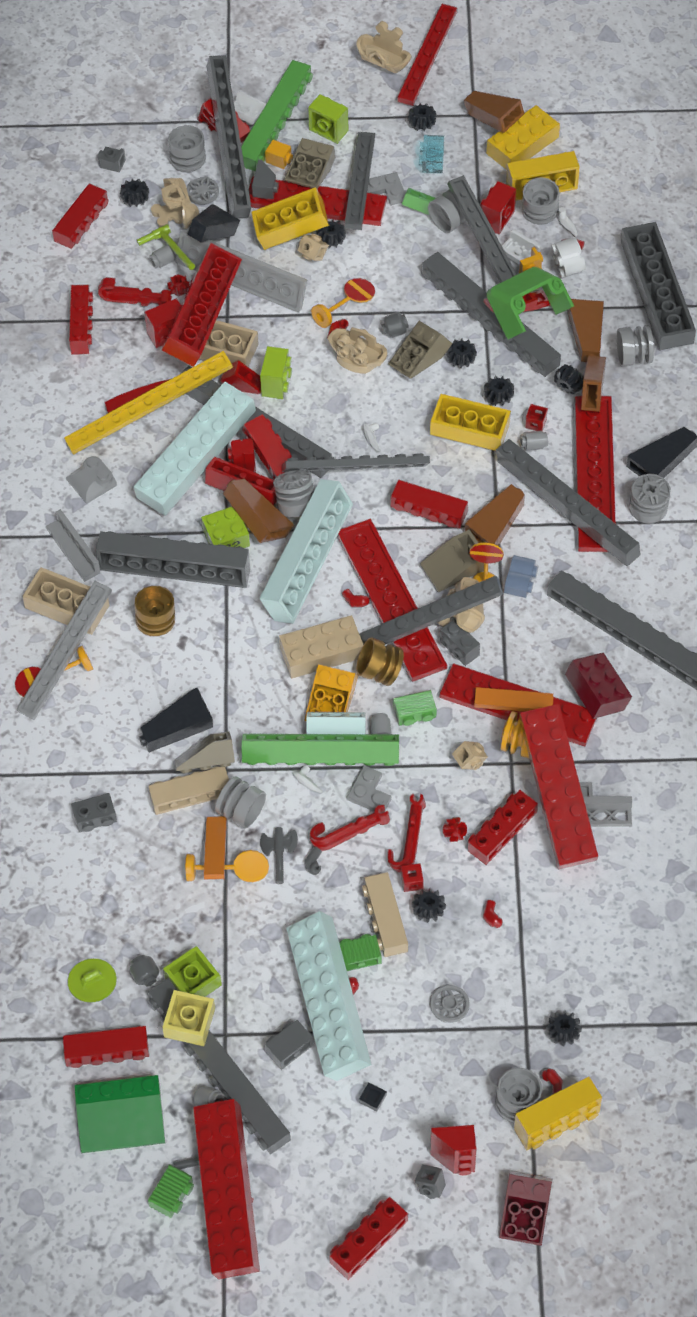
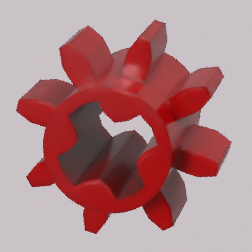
(178, 285)
(455, 829)

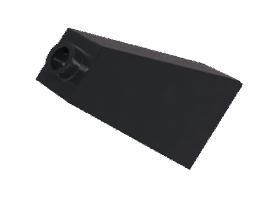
(213, 224)
(663, 454)
(177, 722)

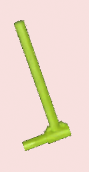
(162, 232)

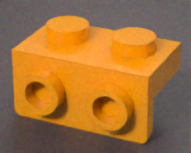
(534, 261)

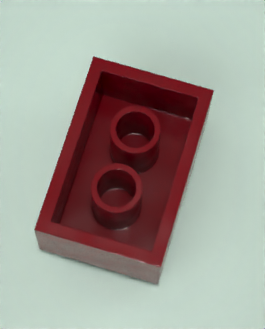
(598, 685)

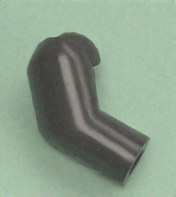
(311, 861)

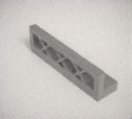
(73, 547)
(609, 805)

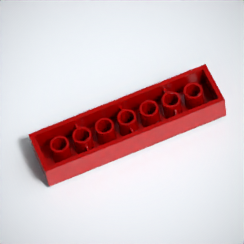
(202, 305)
(558, 786)
(226, 1189)

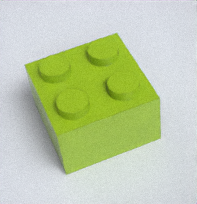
(328, 118)
(275, 372)
(225, 528)
(193, 973)

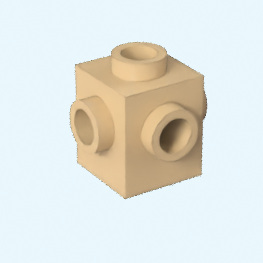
(312, 247)
(470, 755)

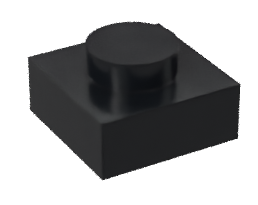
(372, 1097)

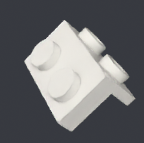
(248, 108)
(519, 246)

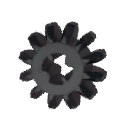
(422, 116)
(134, 192)
(332, 234)
(461, 353)
(569, 379)
(499, 390)
(423, 911)
(564, 1020)

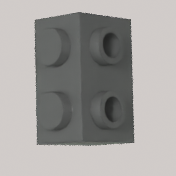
(459, 643)
(94, 812)
(288, 1044)

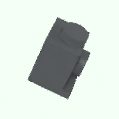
(112, 159)
(428, 1187)

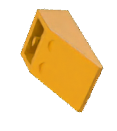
(331, 690)

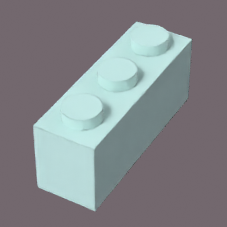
(336, 722)

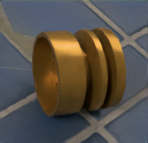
(154, 610)
(379, 661)

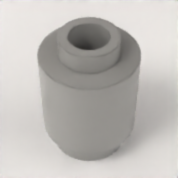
(162, 256)
(534, 440)
(380, 724)
(208, 1095)

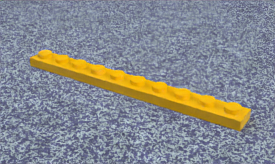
(148, 402)

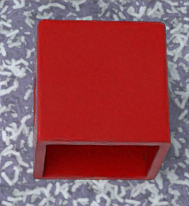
(536, 418)
(412, 881)

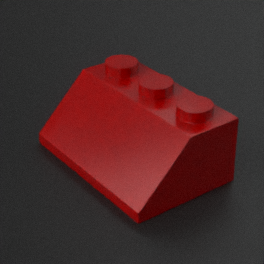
(455, 1148)

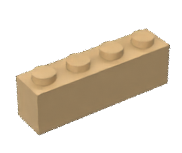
(188, 790)
(386, 914)

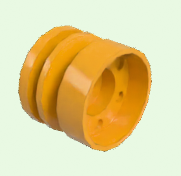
(513, 735)

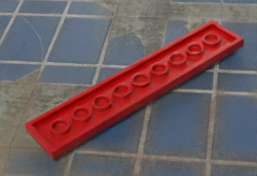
(595, 464)
(390, 596)

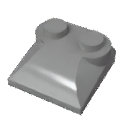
(92, 479)

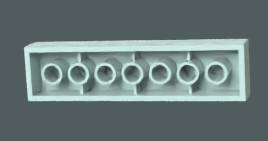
(194, 448)
(306, 551)
(328, 996)

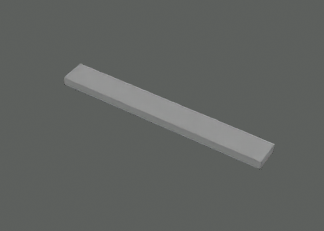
(64, 650)

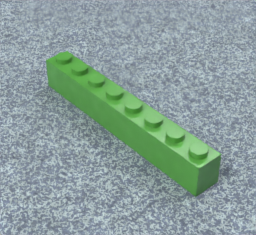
(276, 113)
(320, 749)

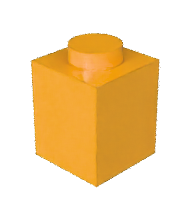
(278, 154)

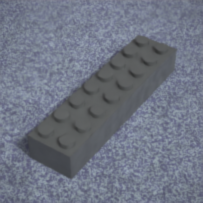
(658, 286)
(173, 559)

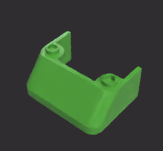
(508, 301)

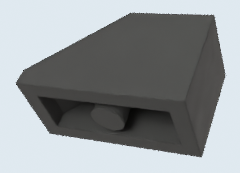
(264, 182)

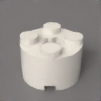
(568, 257)

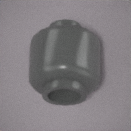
(395, 324)
(144, 970)

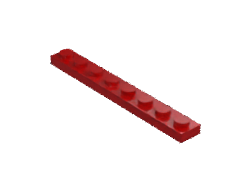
(427, 54)

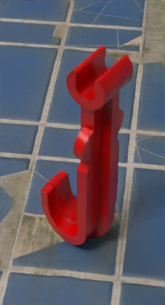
(130, 295)
(349, 831)
(412, 835)

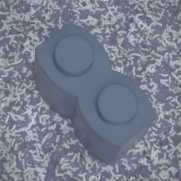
(520, 576)

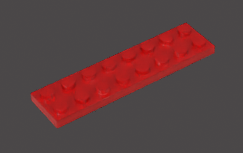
(334, 201)
(461, 689)

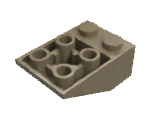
(311, 163)
(419, 350)
(452, 562)
(211, 751)

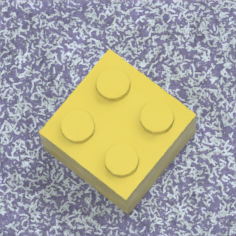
(188, 1018)

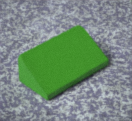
(417, 200)

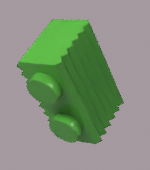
(415, 708)
(360, 952)
(171, 1191)

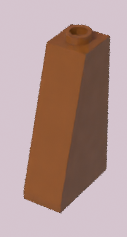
(494, 109)
(586, 325)
(593, 383)
(257, 512)
(496, 517)

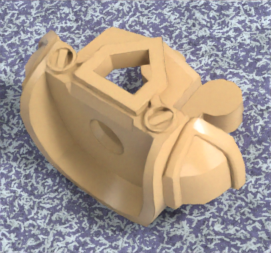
(386, 47)
(177, 202)
(355, 352)
(470, 619)

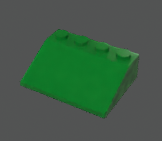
(119, 1114)

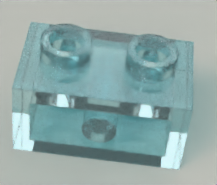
(432, 154)

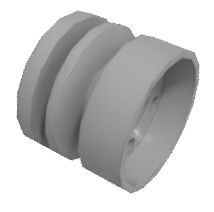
(187, 148)
(540, 201)
(446, 212)
(635, 345)
(293, 492)
(649, 498)
(240, 802)
(514, 1085)

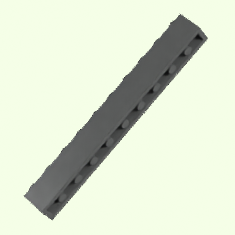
(228, 136)
(470, 298)
(298, 445)
(568, 502)
(624, 627)
(229, 1079)

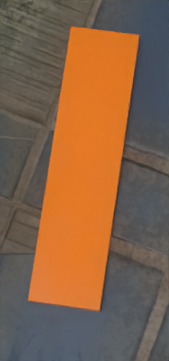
(511, 699)
(215, 848)

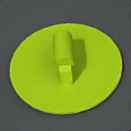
(92, 980)

